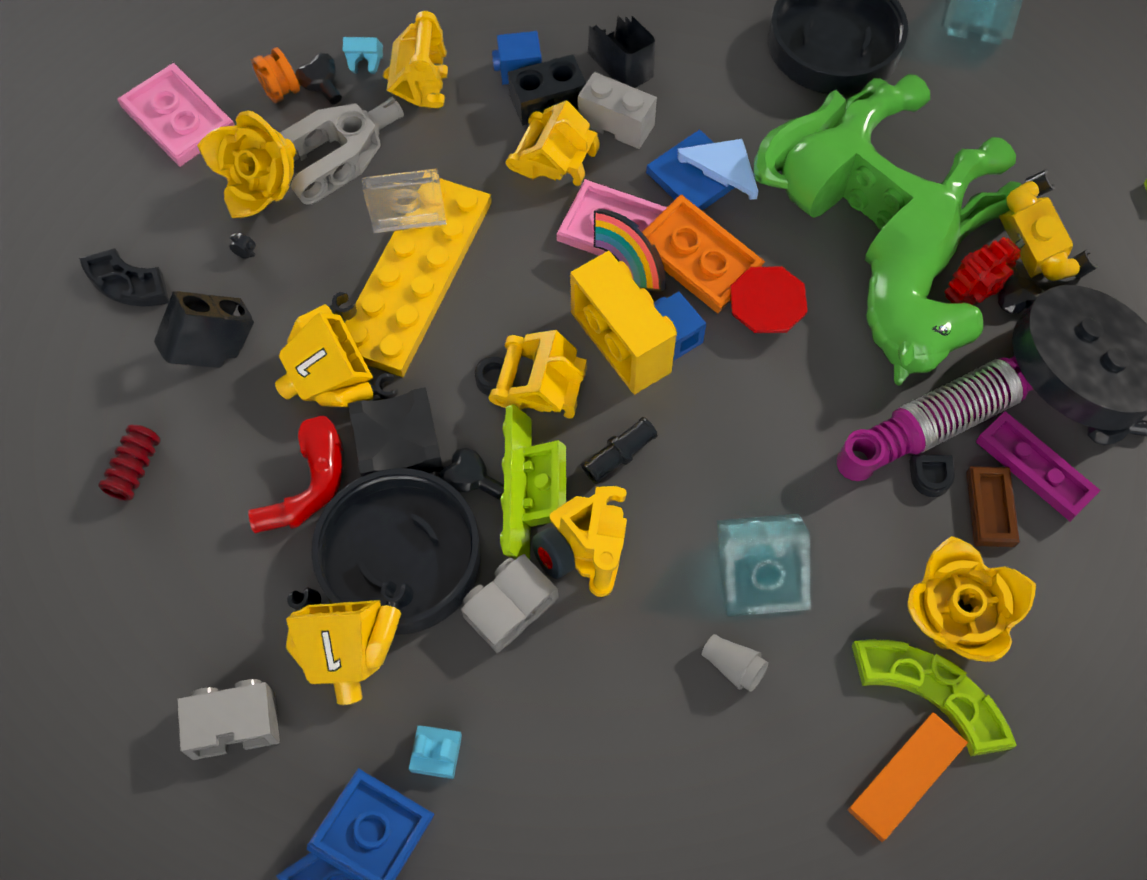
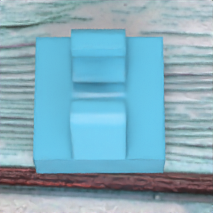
(362, 47)
(435, 752)

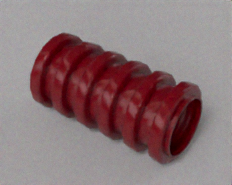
(129, 462)

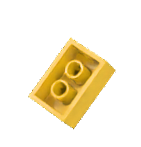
(622, 321)

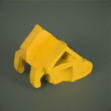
(413, 60)
(560, 146)
(553, 376)
(594, 535)

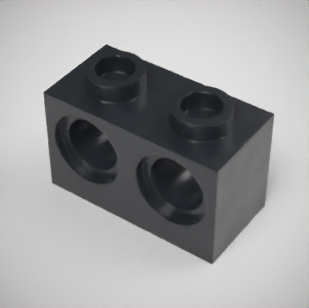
(545, 85)

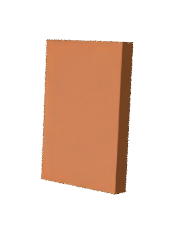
(699, 252)

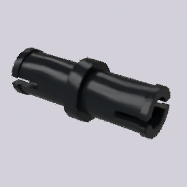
(619, 450)

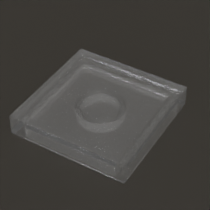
(404, 200)

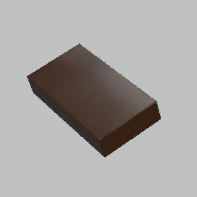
(992, 506)

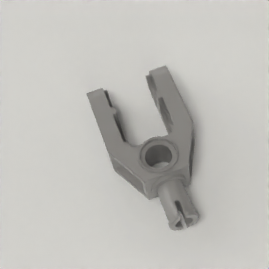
(359, 142)

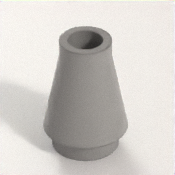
(737, 663)

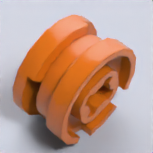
(275, 75)

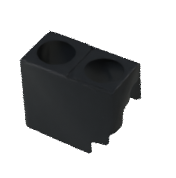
(624, 54)
(202, 329)

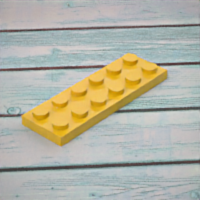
(413, 281)

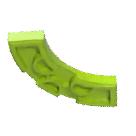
(941, 684)

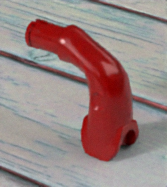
(323, 449)

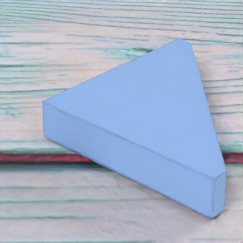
(724, 163)

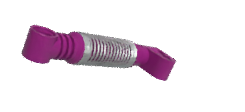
(924, 424)

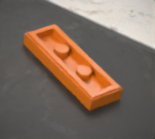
(907, 777)

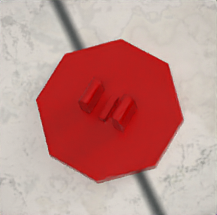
(768, 299)

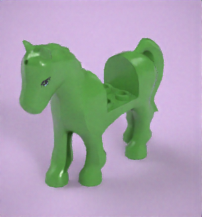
(919, 220)

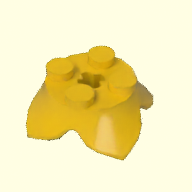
(252, 160)
(997, 595)

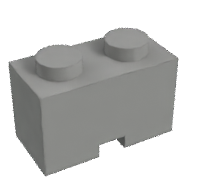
(617, 109)
(225, 717)

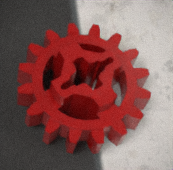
(983, 272)

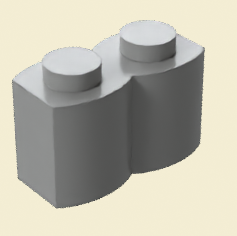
(509, 602)

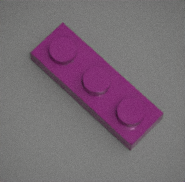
(1037, 466)

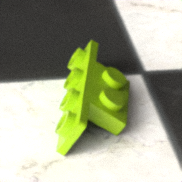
(531, 482)

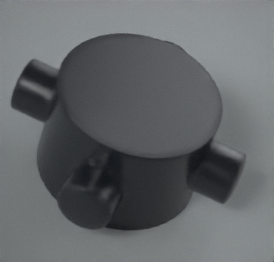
(242, 245)

